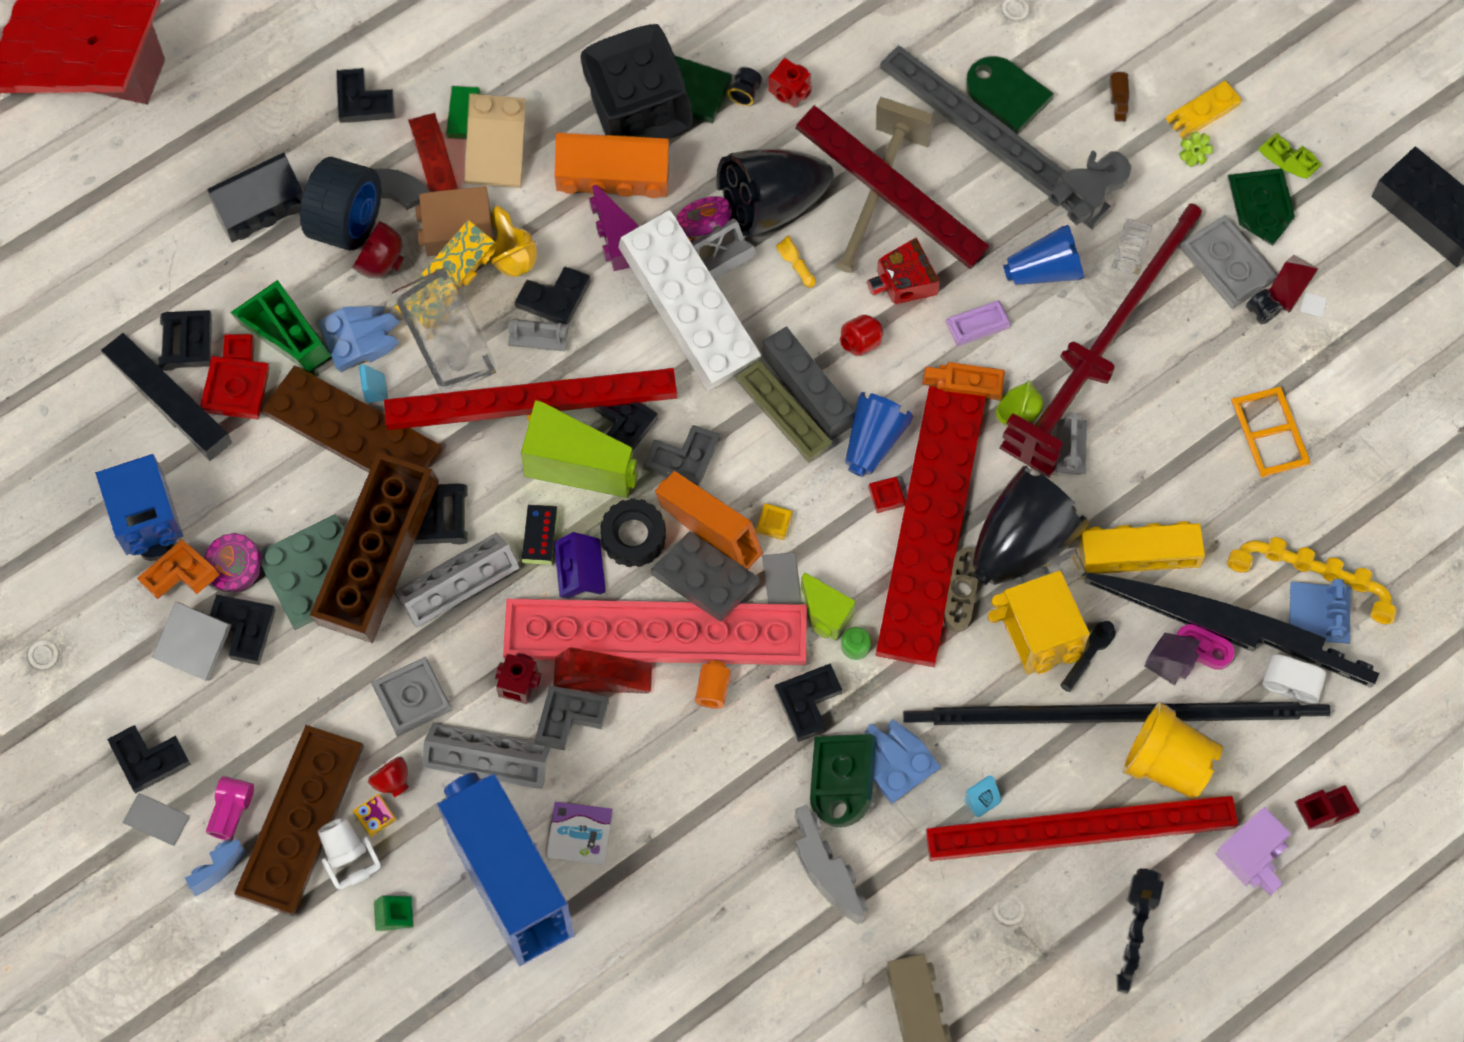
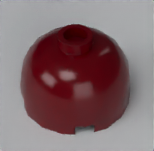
(380, 252)

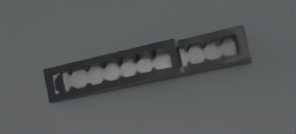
(167, 397)

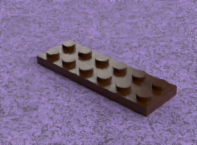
(343, 423)
(303, 804)

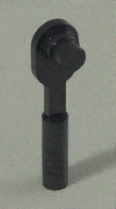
(1099, 640)

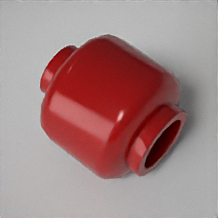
(861, 335)

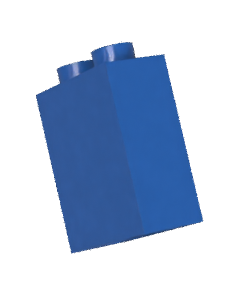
(505, 866)

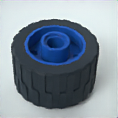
(340, 203)

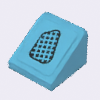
(983, 796)

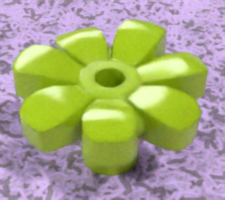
(1195, 149)

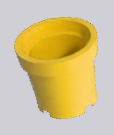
(1172, 753)

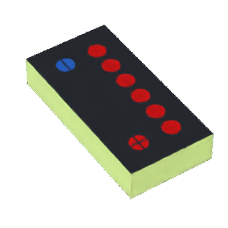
(539, 534)

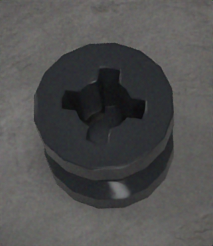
(1264, 306)

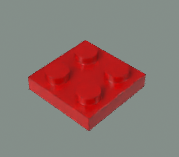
(235, 387)

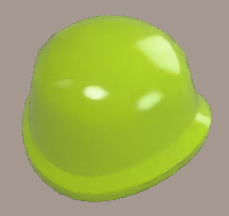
(1022, 401)

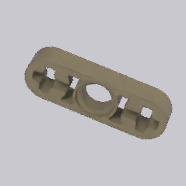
(963, 600)

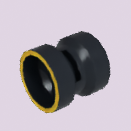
(746, 83)

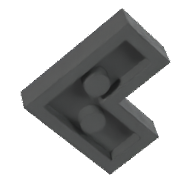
(689, 461)
(568, 707)

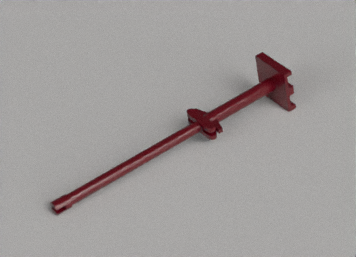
(1034, 443)

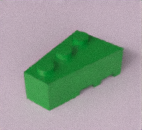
(282, 325)

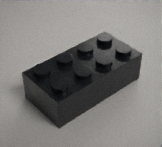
(1426, 202)

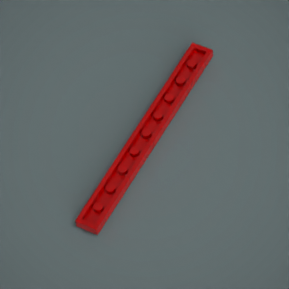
(520, 399)
(1081, 828)

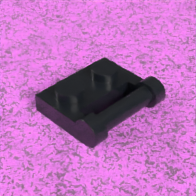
(194, 339)
(433, 526)

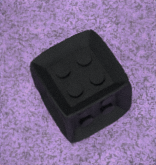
(637, 84)

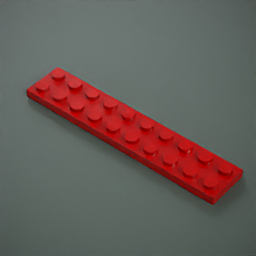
(930, 527)

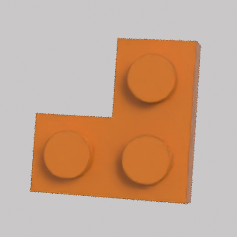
(178, 564)

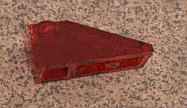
(432, 153)
(601, 672)

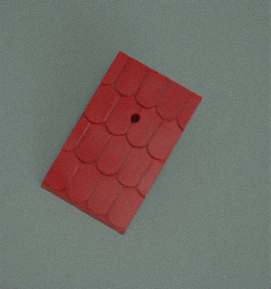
(82, 48)

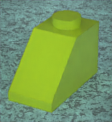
(826, 607)

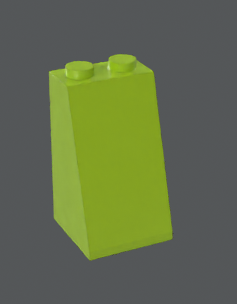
(575, 454)

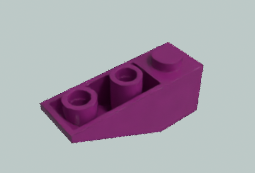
(612, 225)

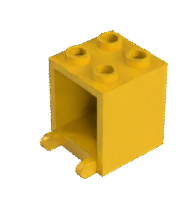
(1042, 622)

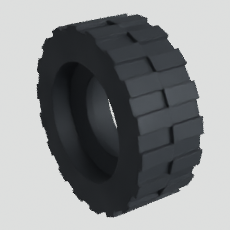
(633, 510)

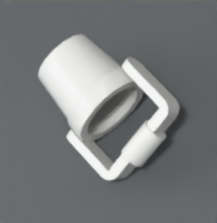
(342, 847)

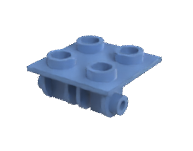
(1322, 609)

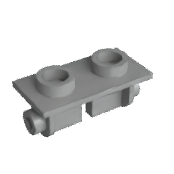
(537, 334)
(1074, 435)

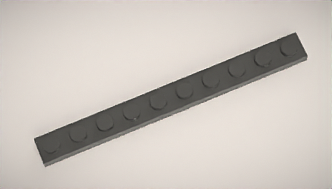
(977, 123)

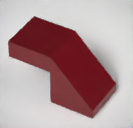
(1327, 809)

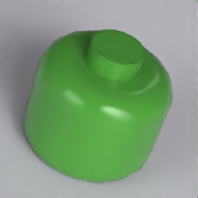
(856, 643)

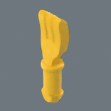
(790, 253)

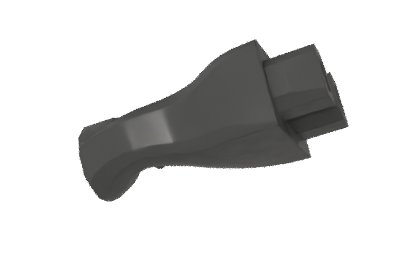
(1088, 187)

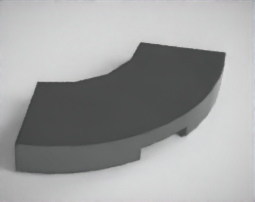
(401, 187)

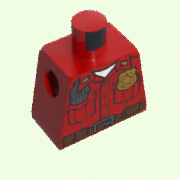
(905, 274)

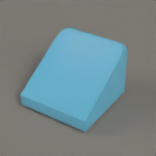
(372, 384)

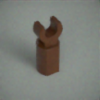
(1119, 95)

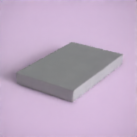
(1228, 262)

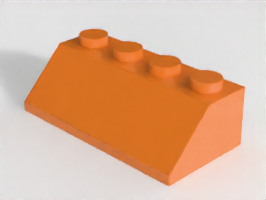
(612, 163)

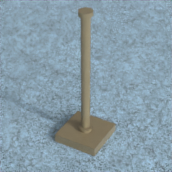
(902, 123)

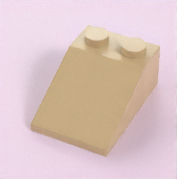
(494, 140)

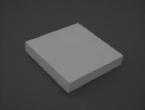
(191, 641)
(411, 696)

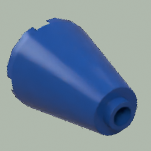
(1046, 260)
(874, 432)

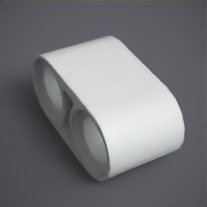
(1294, 679)

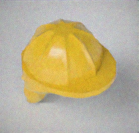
(514, 246)

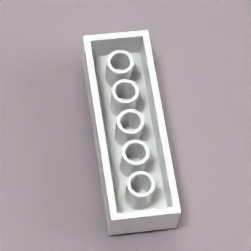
(689, 300)

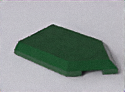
(1262, 202)

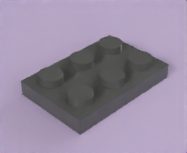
(705, 576)

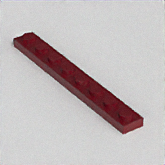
(892, 186)

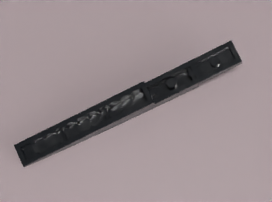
(1236, 625)

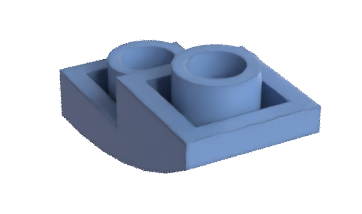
(225, 858)

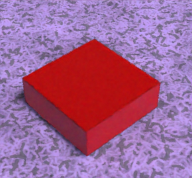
(239, 346)
(886, 494)

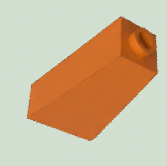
(710, 519)

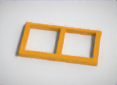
(1290, 426)

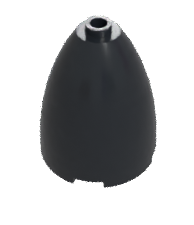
(771, 186)
(1025, 529)

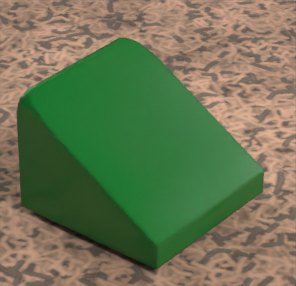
(393, 912)

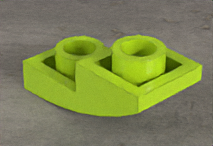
(1299, 162)

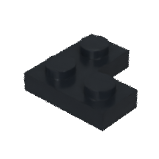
(356, 103)
(556, 303)
(630, 420)
(251, 623)
(800, 698)
(146, 766)

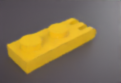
(1204, 109)

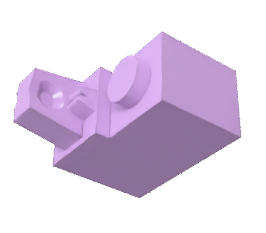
(1250, 851)

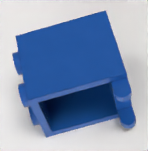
(134, 490)

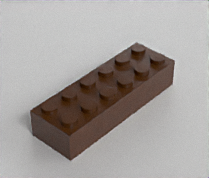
(374, 547)

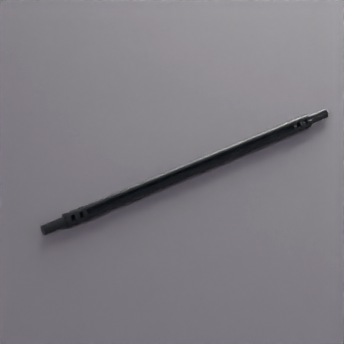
(1113, 713)

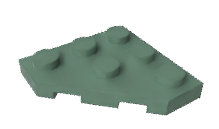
(300, 565)

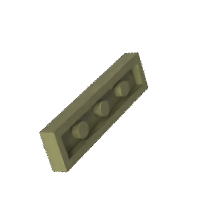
(784, 411)

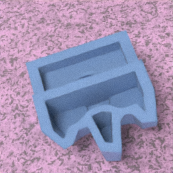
(358, 334)
(900, 761)

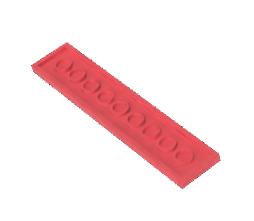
(657, 631)

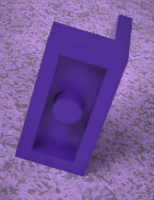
(579, 565)

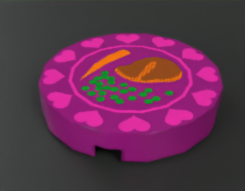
(704, 214)
(235, 560)

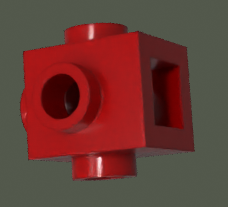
(790, 83)

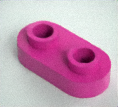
(1209, 644)

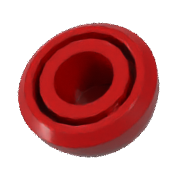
(391, 777)

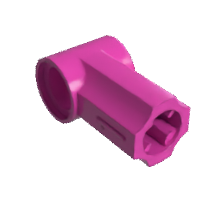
(231, 799)

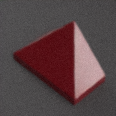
(1292, 282)

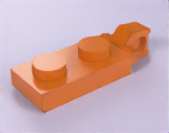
(966, 379)

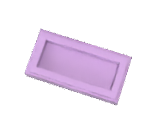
(978, 323)

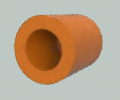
(713, 685)

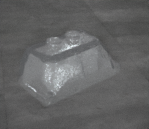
(445, 330)

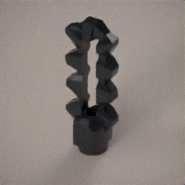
(1144, 895)

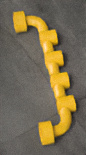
(1361, 581)

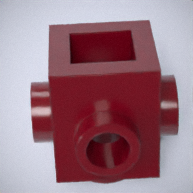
(517, 678)

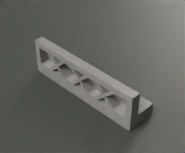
(728, 256)
(457, 579)
(485, 758)

